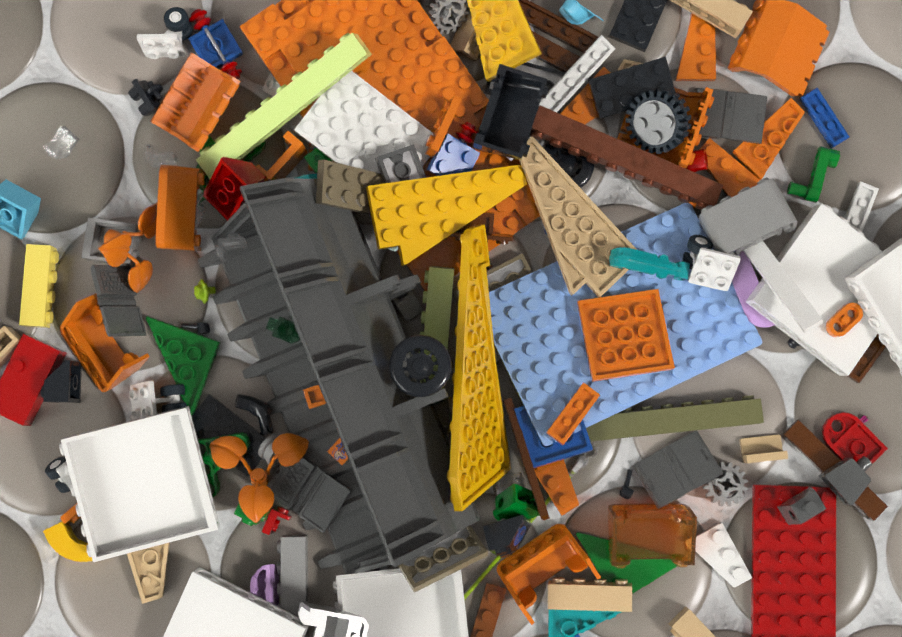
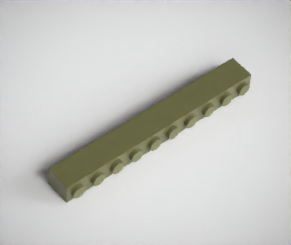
(678, 419)

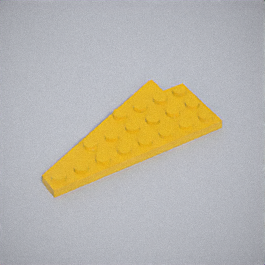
(429, 209)

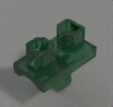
(283, 329)

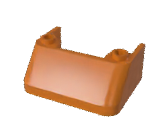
(178, 208)
(94, 349)
(539, 562)

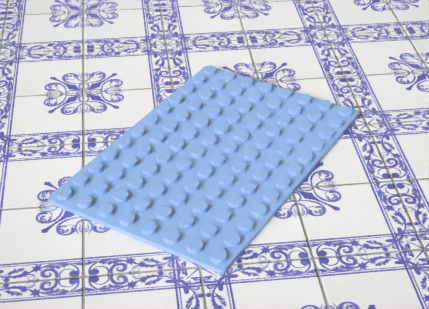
(544, 343)

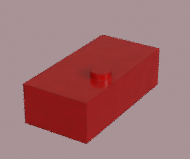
(24, 376)

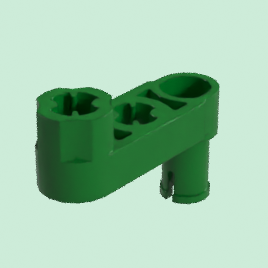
(824, 158)

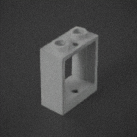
(92, 238)

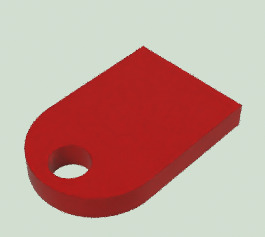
(852, 439)

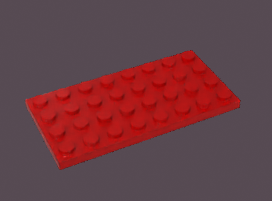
(792, 566)

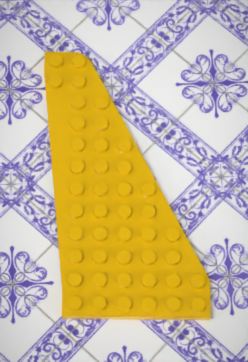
(477, 426)

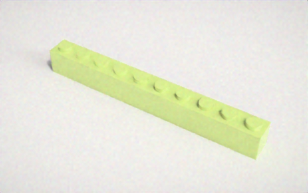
(287, 102)

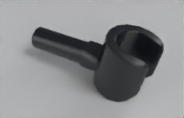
(203, 328)
(625, 491)

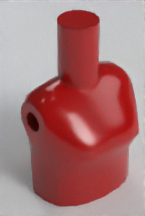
(700, 161)

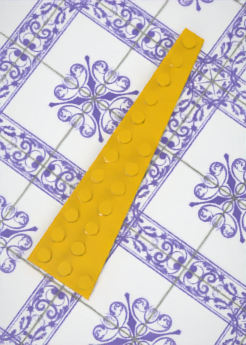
(502, 34)

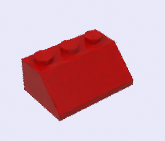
(224, 186)

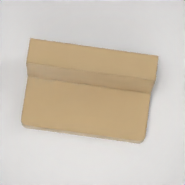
(465, 39)
(762, 449)

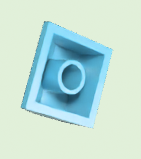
(17, 209)

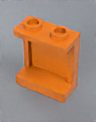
(288, 160)

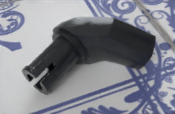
(257, 408)

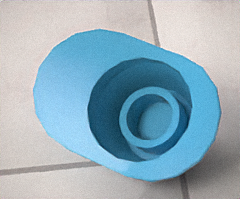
(575, 13)

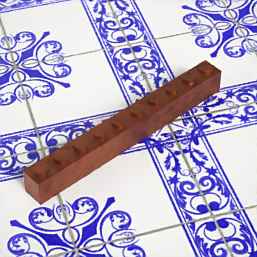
(624, 158)

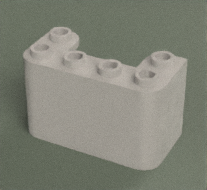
(747, 218)

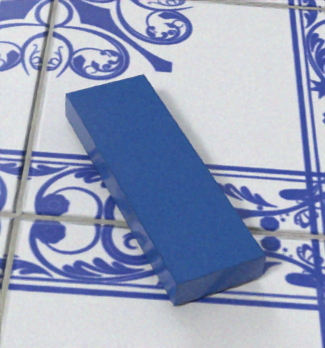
(824, 118)

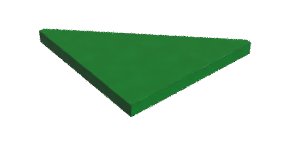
(187, 358)
(639, 571)

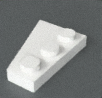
(720, 553)

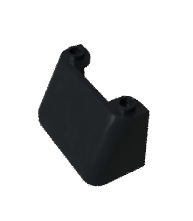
(510, 113)

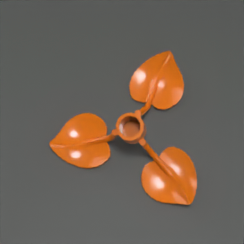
(117, 246)
(257, 498)

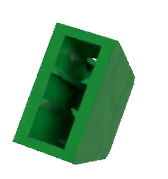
(515, 502)

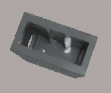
(847, 479)
(803, 506)

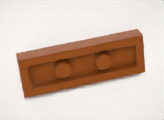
(488, 611)

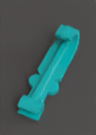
(648, 263)

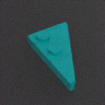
(572, 622)

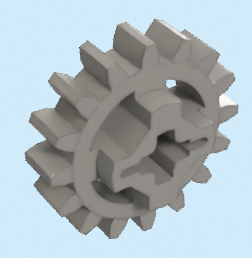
(449, 13)
(723, 492)

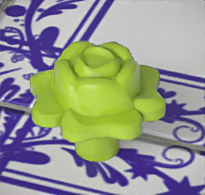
(203, 291)

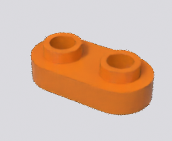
(843, 320)

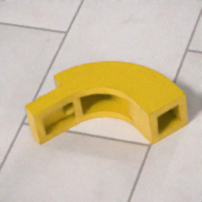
(66, 542)

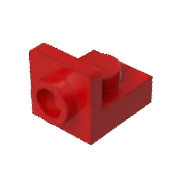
(272, 522)

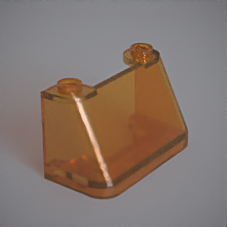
(651, 533)

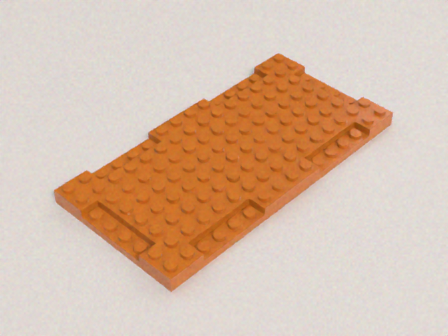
(408, 66)

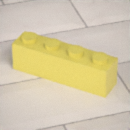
(38, 286)

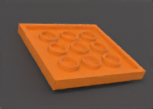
(625, 335)

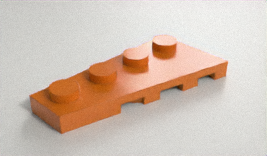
(699, 52)
(582, 106)
(775, 133)
(727, 169)
(558, 485)

